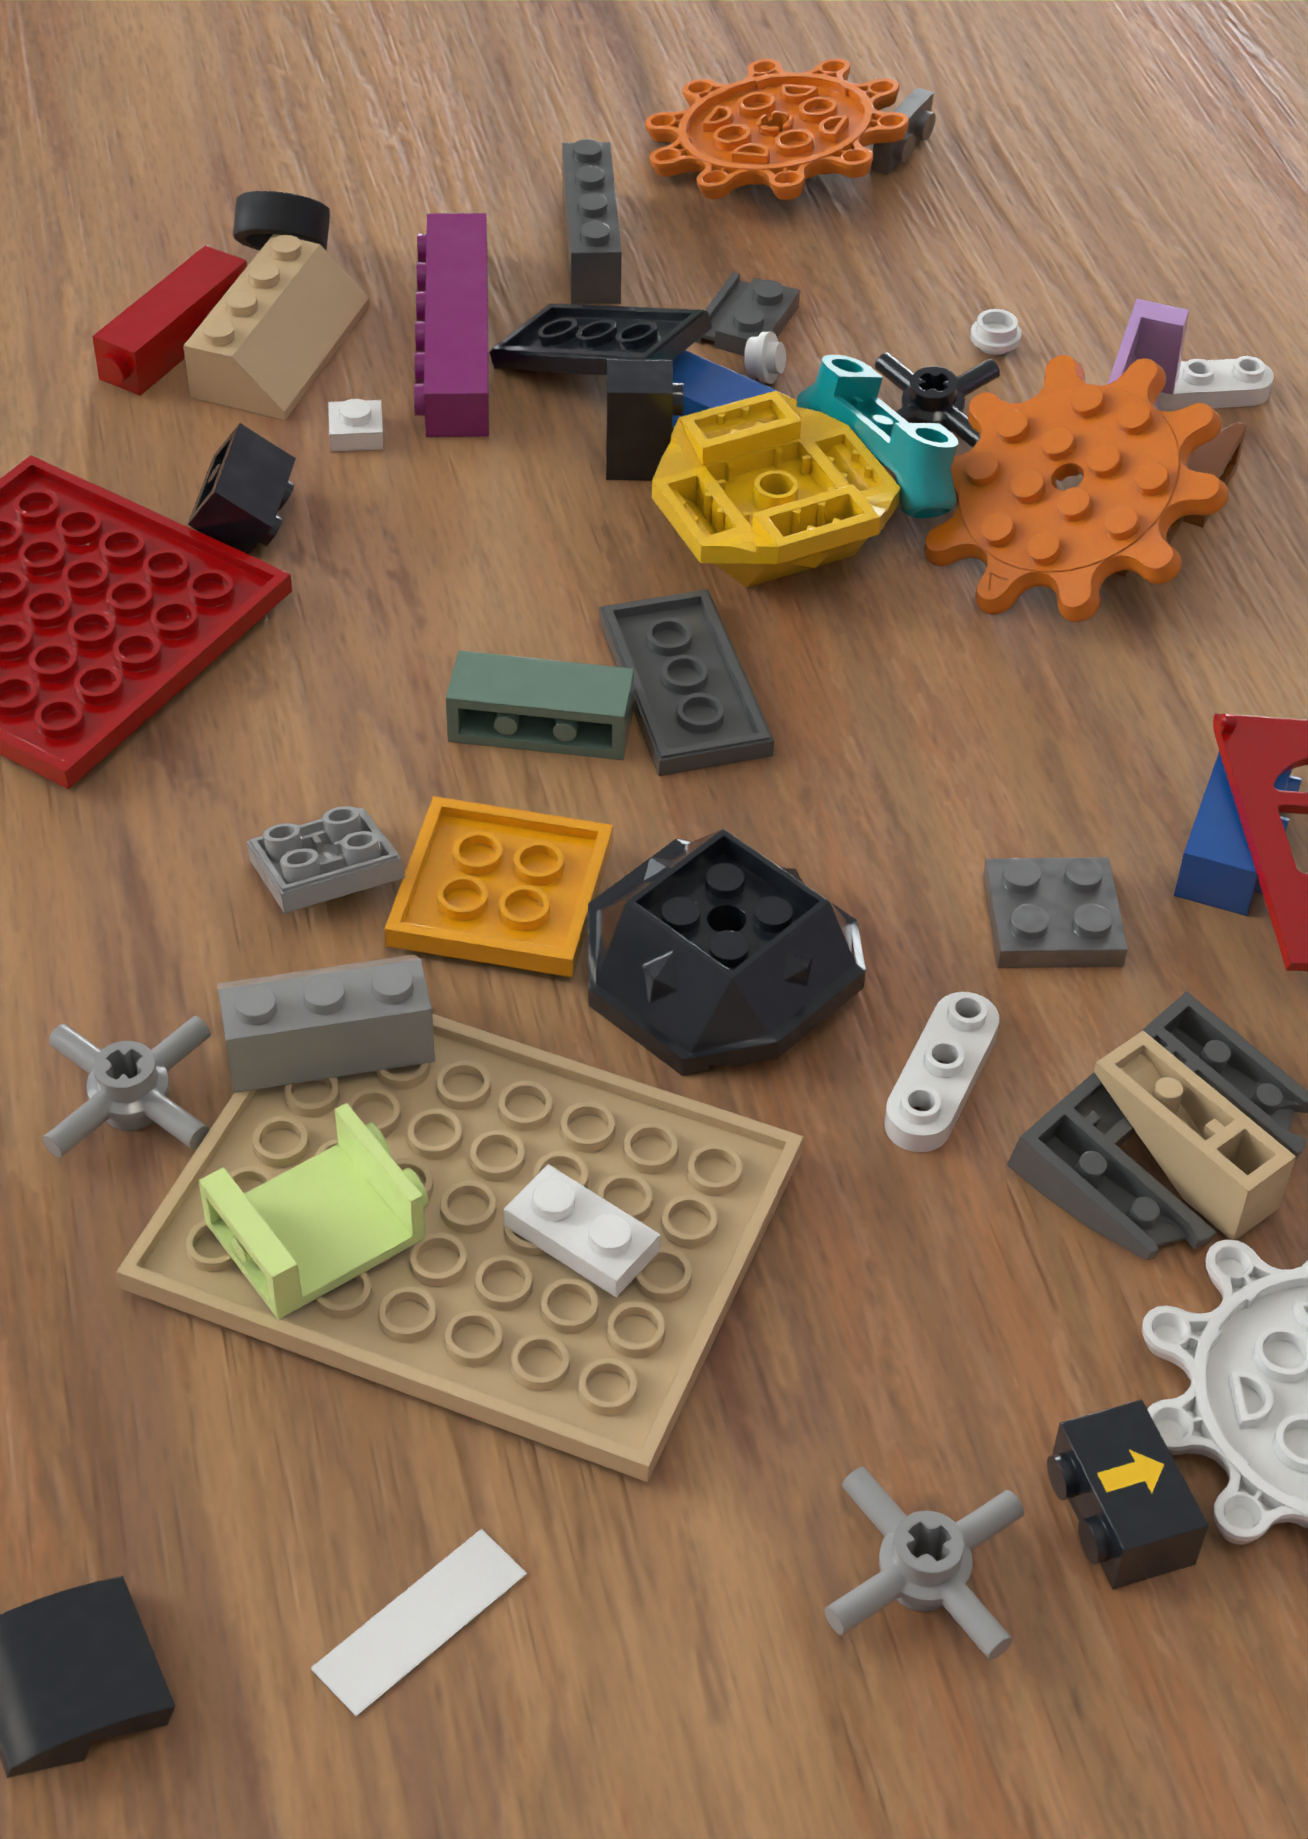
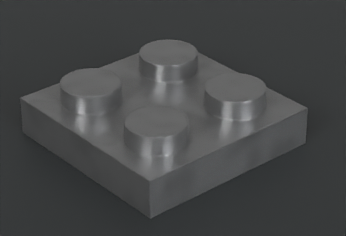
(1054, 912)

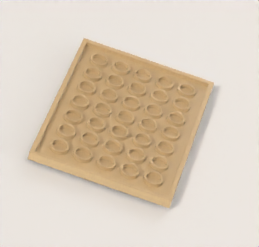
(474, 1307)

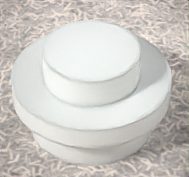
(996, 332)
(764, 357)

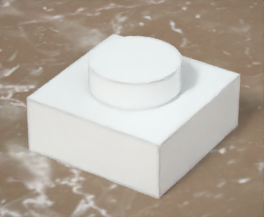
(355, 425)

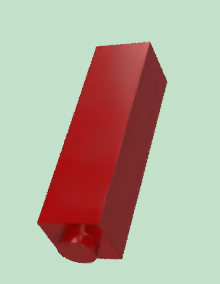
(152, 332)

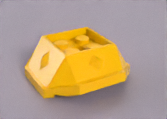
(771, 488)

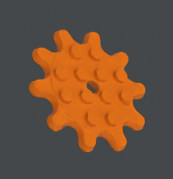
(776, 128)
(1110, 522)

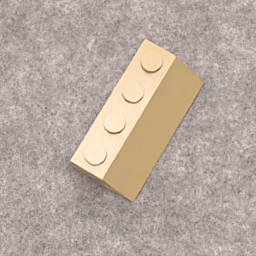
(274, 329)

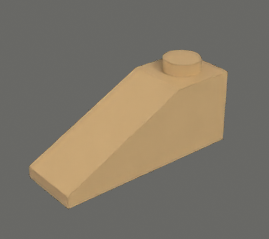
(1198, 1137)

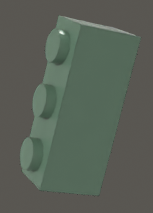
(540, 705)

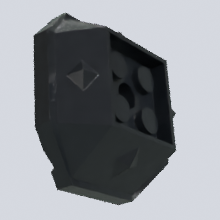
(718, 955)

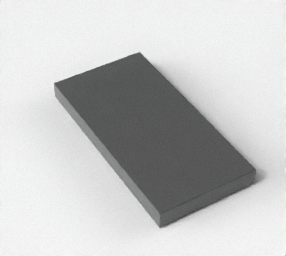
(686, 682)

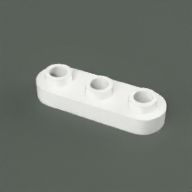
(1220, 384)
(961, 1037)

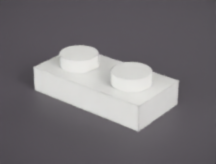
(582, 1230)

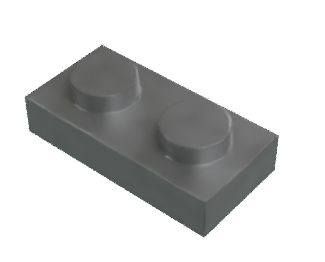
(921, 124)

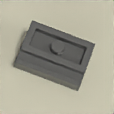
(747, 310)

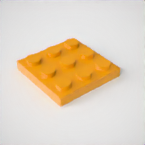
(500, 886)

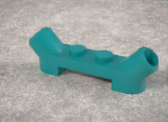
(914, 451)

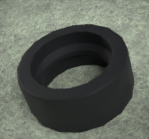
(280, 213)

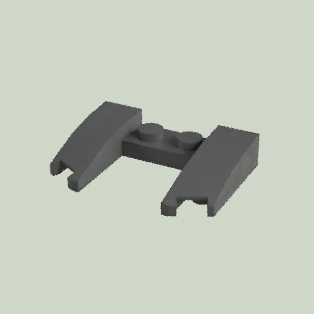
(1076, 1151)

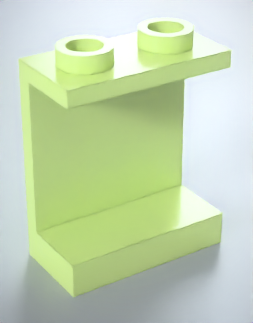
(318, 1218)

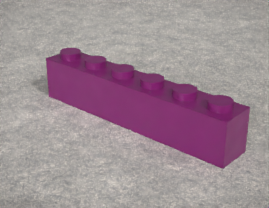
(452, 326)

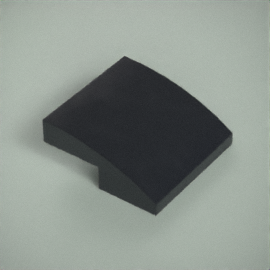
(75, 1675)

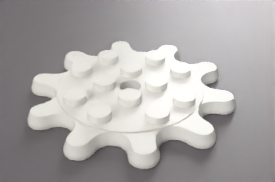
(1244, 1389)

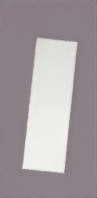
(418, 1622)

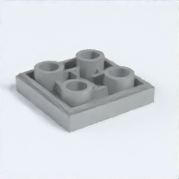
(324, 858)

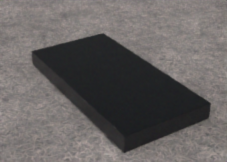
(585, 336)

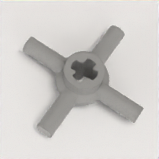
(127, 1086)
(925, 1562)

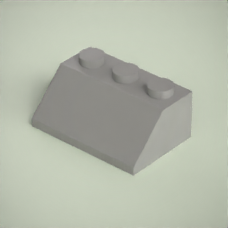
(327, 1022)

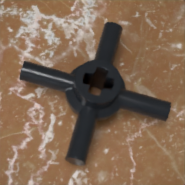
(937, 394)

